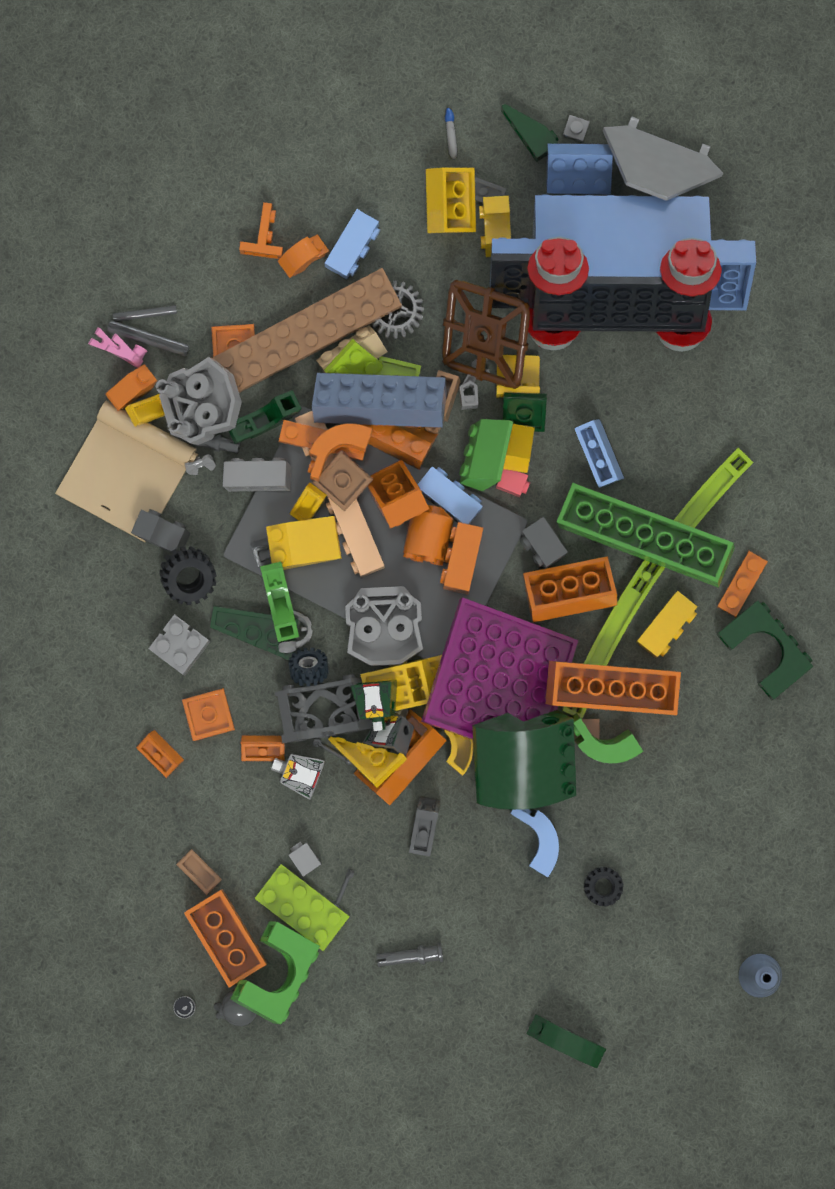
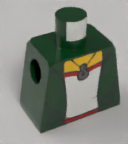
(376, 701)

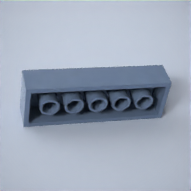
(379, 400)

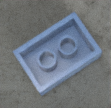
(579, 169)

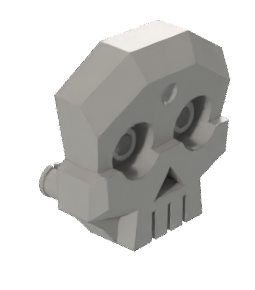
(216, 396)
(384, 644)

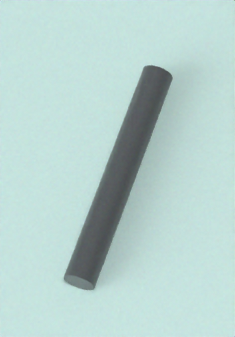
(145, 313)

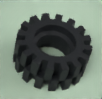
(613, 877)

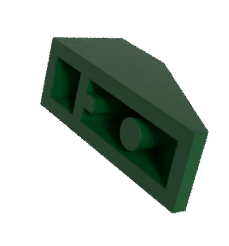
(532, 133)

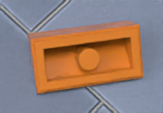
(262, 748)
(160, 753)

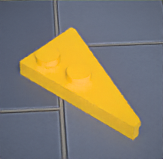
(372, 762)

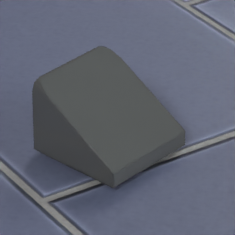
(261, 551)

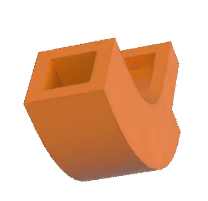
(340, 436)

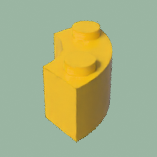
(496, 220)
(461, 752)

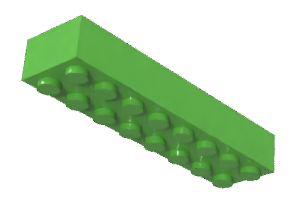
(645, 535)

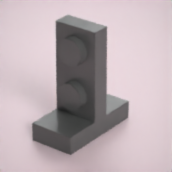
(424, 826)

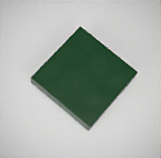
(526, 409)

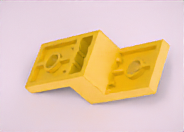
(413, 680)

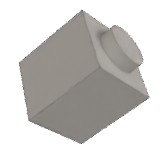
(304, 858)

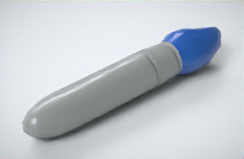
(449, 119)

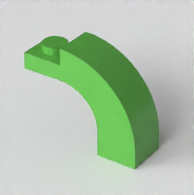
(279, 601)
(607, 751)

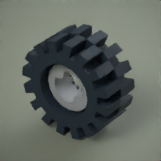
(302, 673)

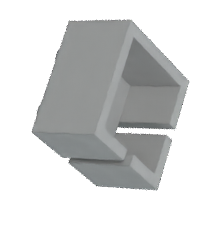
(179, 645)

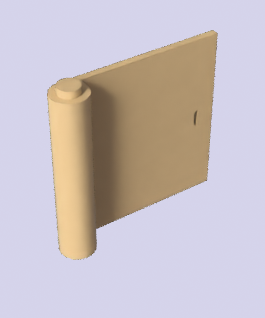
(125, 469)

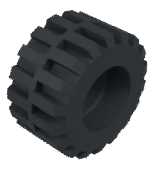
(194, 590)

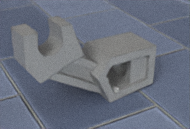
(470, 401)

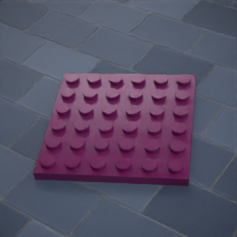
(493, 669)

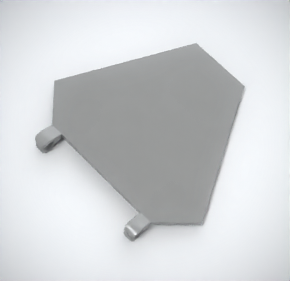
(658, 164)

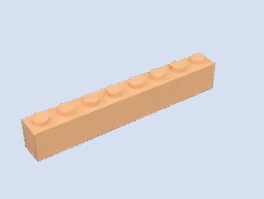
(350, 522)

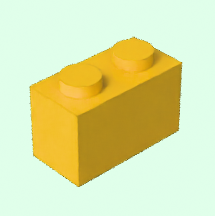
(519, 448)

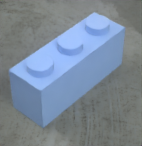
(352, 244)
(599, 453)
(450, 496)

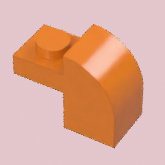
(302, 255)

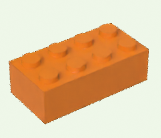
(570, 589)
(225, 938)

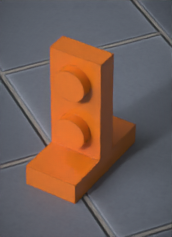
(265, 236)

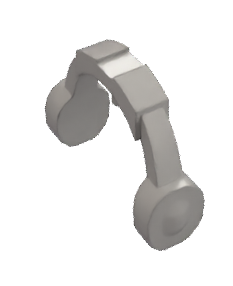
(287, 647)

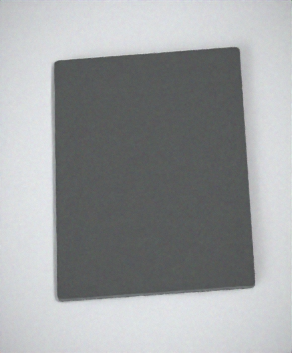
(334, 582)

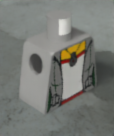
(299, 773)

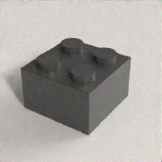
(543, 544)

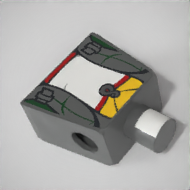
(395, 737)

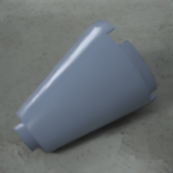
(752, 974)

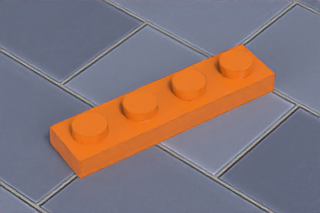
(305, 436)

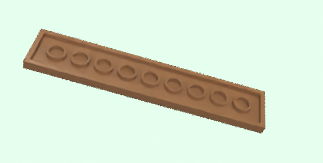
(310, 330)

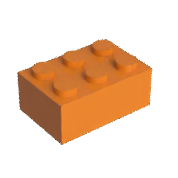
(397, 494)
(461, 558)

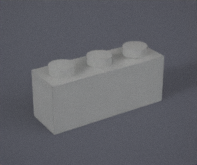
(257, 475)

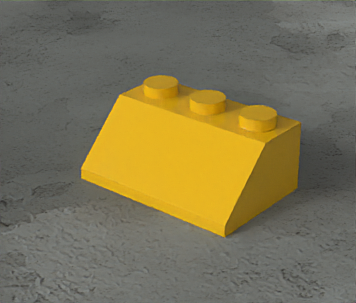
(450, 200)

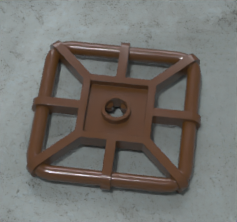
(494, 326)

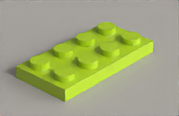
(302, 907)

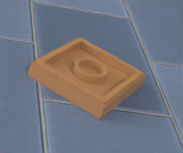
(343, 480)

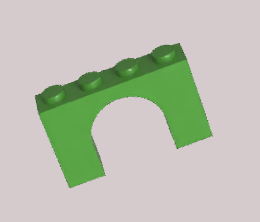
(299, 955)

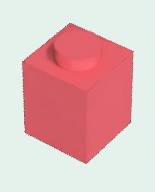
(513, 482)

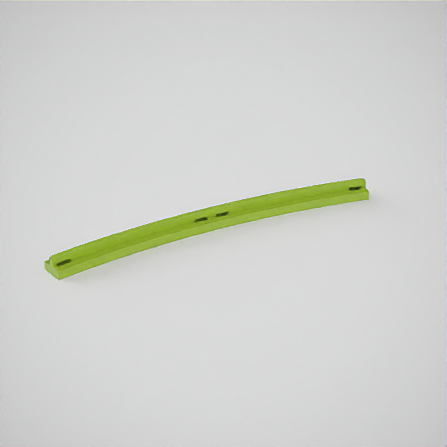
(631, 598)

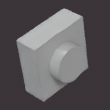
(576, 128)

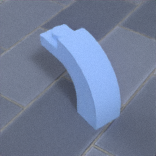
(547, 837)

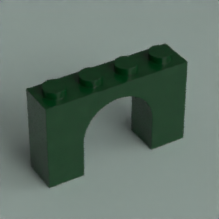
(793, 662)

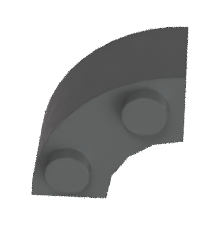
(160, 532)

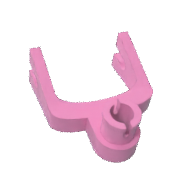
(133, 356)

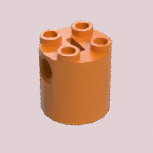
(429, 536)

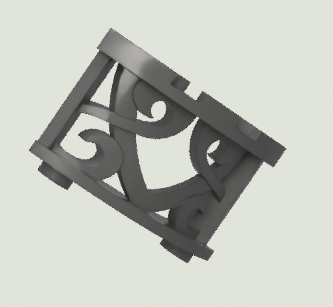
(302, 731)

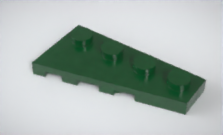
(249, 627)

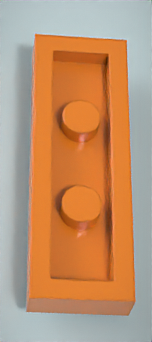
(742, 584)

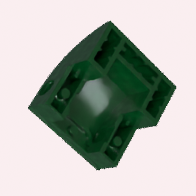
(524, 761)

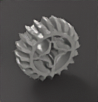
(404, 312)

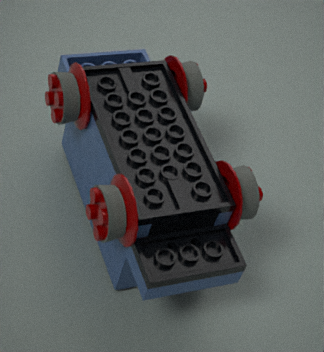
(622, 269)

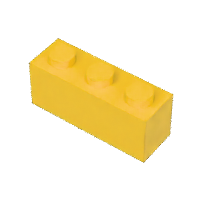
(667, 625)

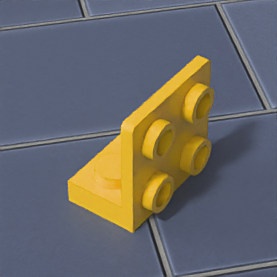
(530, 377)

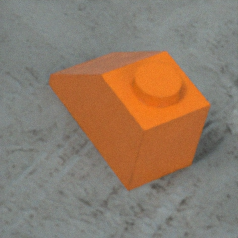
(131, 387)

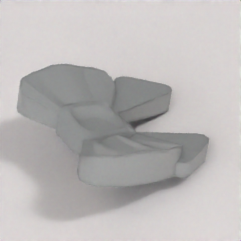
(207, 461)

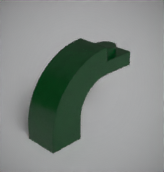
(266, 418)
(566, 1041)

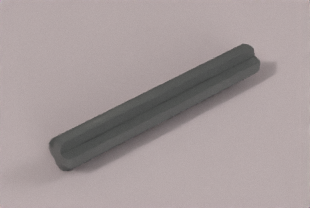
(148, 338)

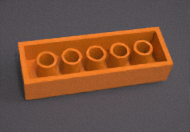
(613, 688)

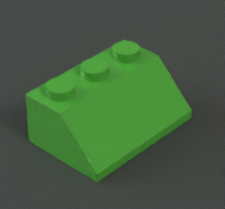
(485, 453)

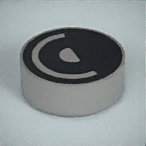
(184, 1007)

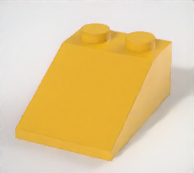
(304, 542)

